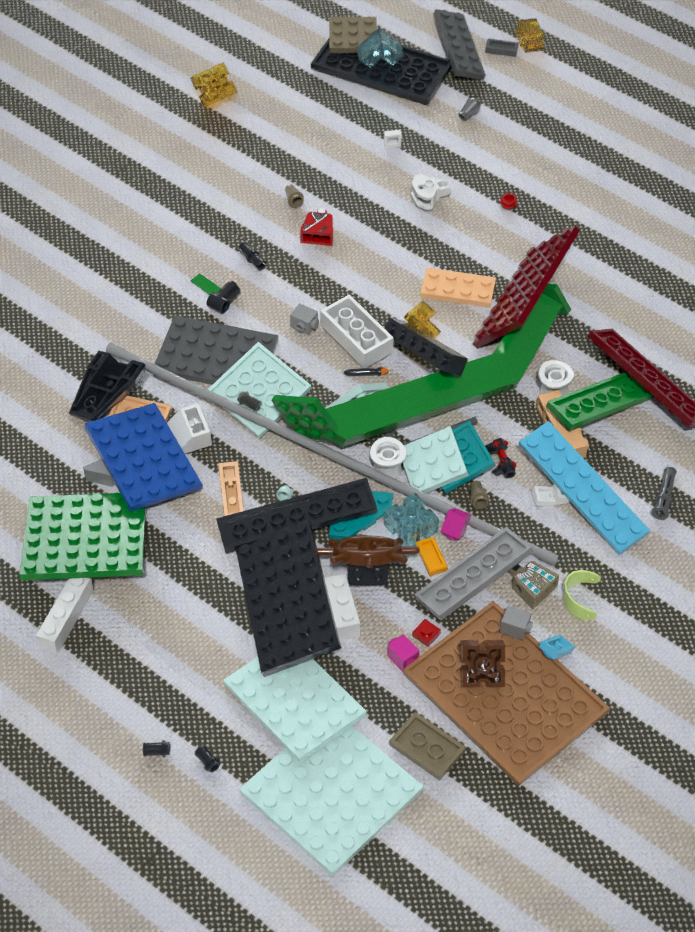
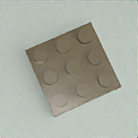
(349, 32)

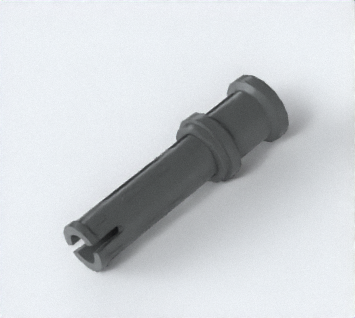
(663, 499)

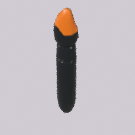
(366, 371)

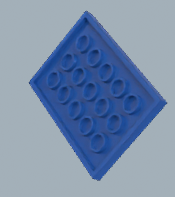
(143, 456)

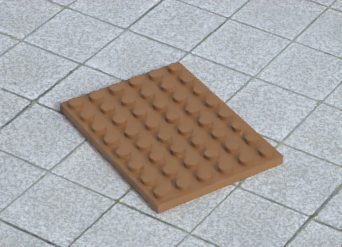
(514, 724)

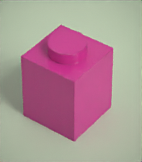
(455, 523)
(402, 651)

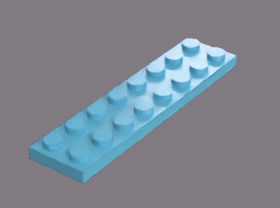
(584, 488)

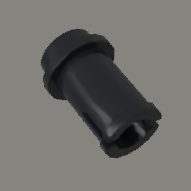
(159, 748)
(209, 761)

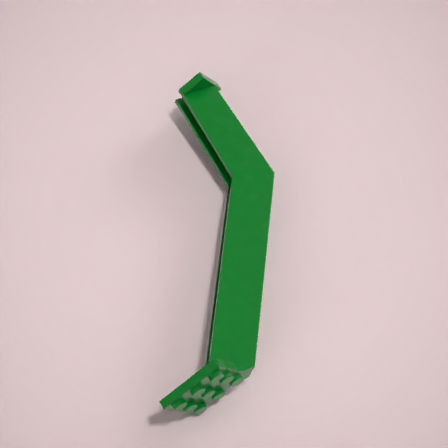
(429, 394)

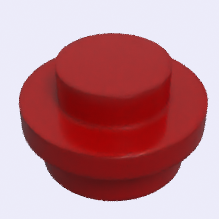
(508, 201)

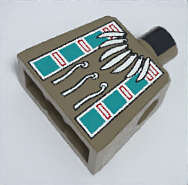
(533, 582)

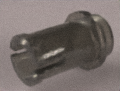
(249, 401)

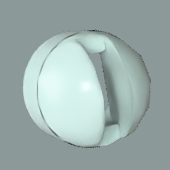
(289, 493)

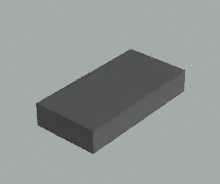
(501, 47)

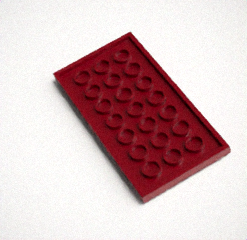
(525, 287)

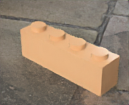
(573, 436)

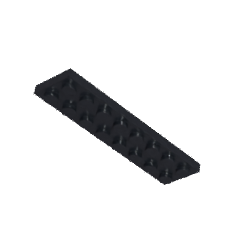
(319, 507)

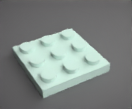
(434, 461)

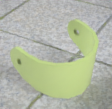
(573, 607)

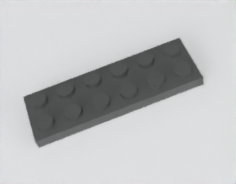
(459, 44)

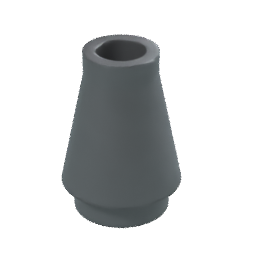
(470, 108)

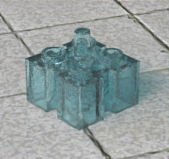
(411, 520)

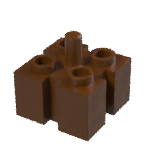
(483, 663)

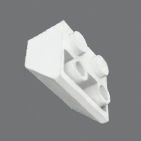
(190, 428)

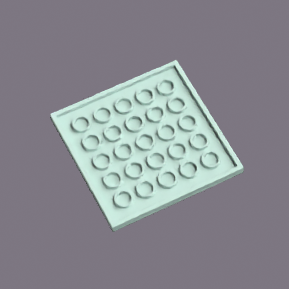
(333, 797)

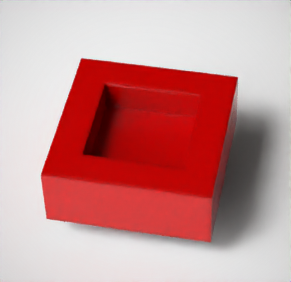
(426, 632)

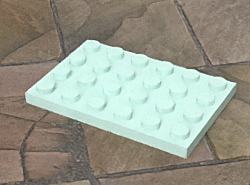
(296, 705)

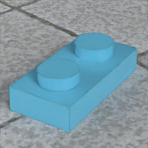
(556, 647)

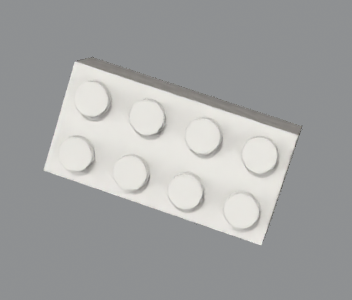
(357, 331)

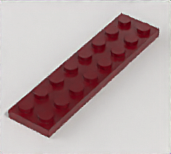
(646, 374)

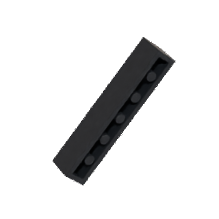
(426, 346)

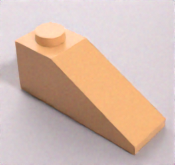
(230, 487)

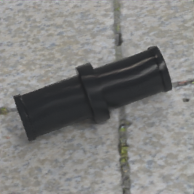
(252, 255)

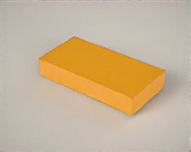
(431, 556)

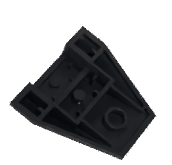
(104, 385)

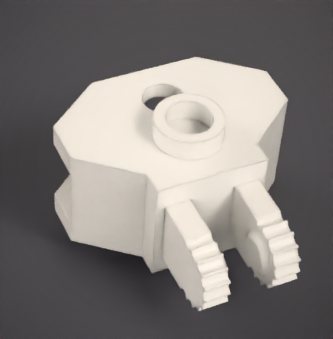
(429, 190)

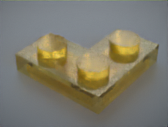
(420, 318)

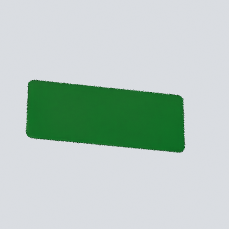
(205, 284)

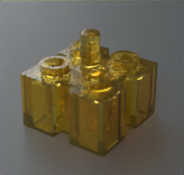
(213, 84)

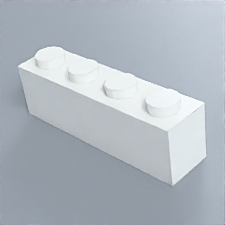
(64, 614)

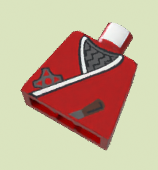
(317, 228)

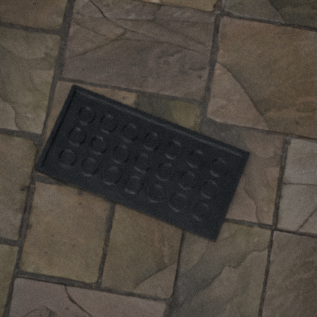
(412, 77)
(287, 598)

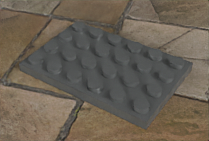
(207, 349)

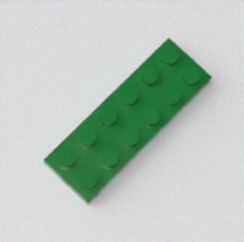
(598, 400)

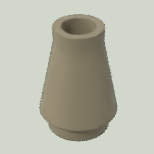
(294, 196)
(478, 496)

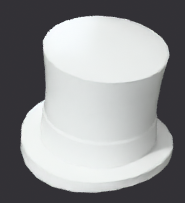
(555, 376)
(388, 455)

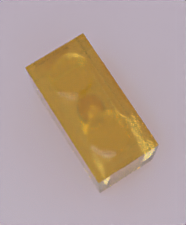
(530, 35)

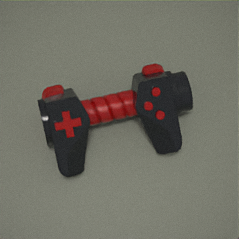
(506, 465)

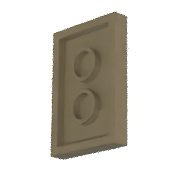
(427, 746)

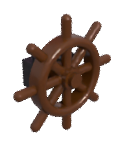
(367, 557)

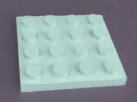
(262, 377)

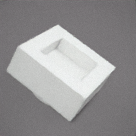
(392, 138)

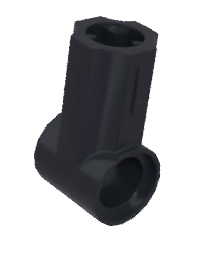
(221, 300)

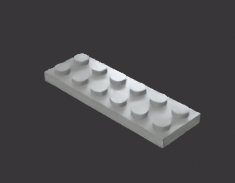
(473, 573)

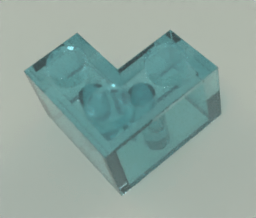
(379, 46)

